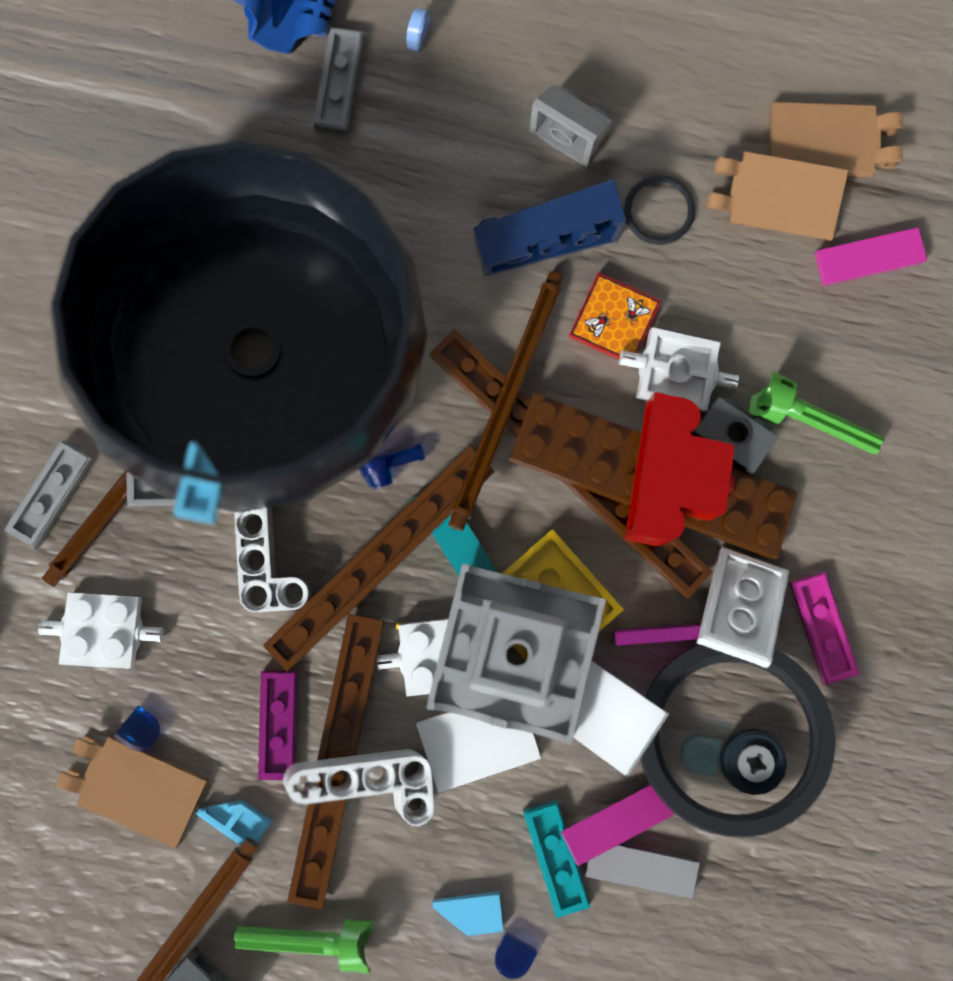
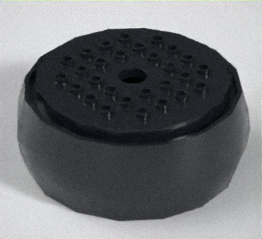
(225, 249)

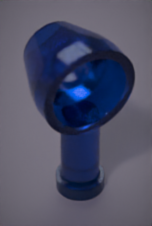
(380, 469)

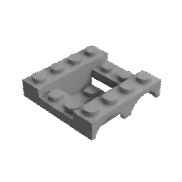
(503, 610)

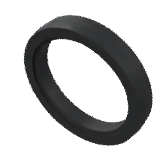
(793, 804)

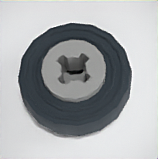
(740, 755)

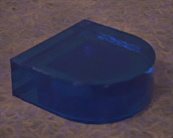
(139, 730)
(513, 956)

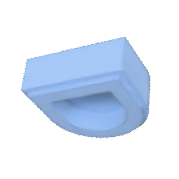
(417, 29)

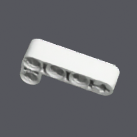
(265, 576)
(358, 785)

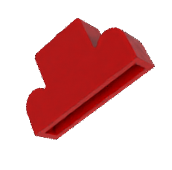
(676, 473)

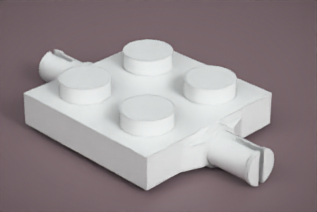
(678, 367)
(100, 631)
(417, 654)

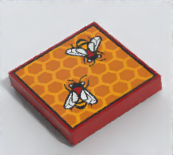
(614, 317)

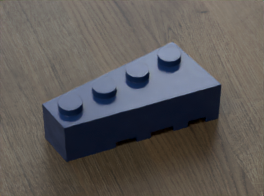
(550, 229)

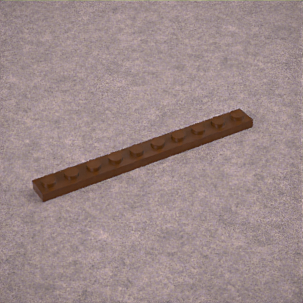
(484, 384)

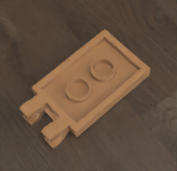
(834, 136)
(781, 195)
(135, 789)

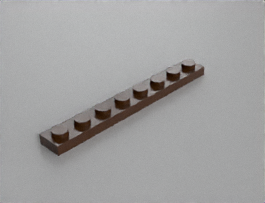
(370, 565)
(339, 739)

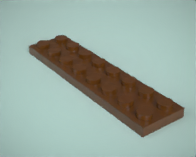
(604, 460)

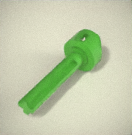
(779, 400)
(347, 945)

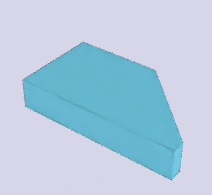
(198, 498)
(236, 820)
(472, 913)

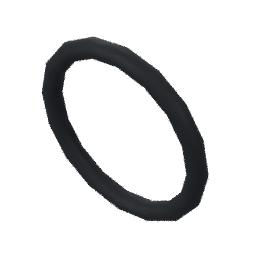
(660, 179)

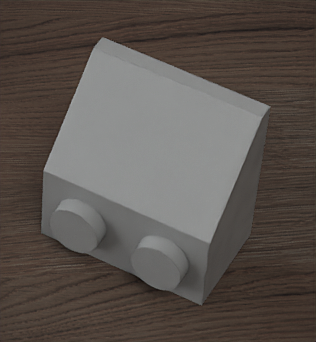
(569, 124)

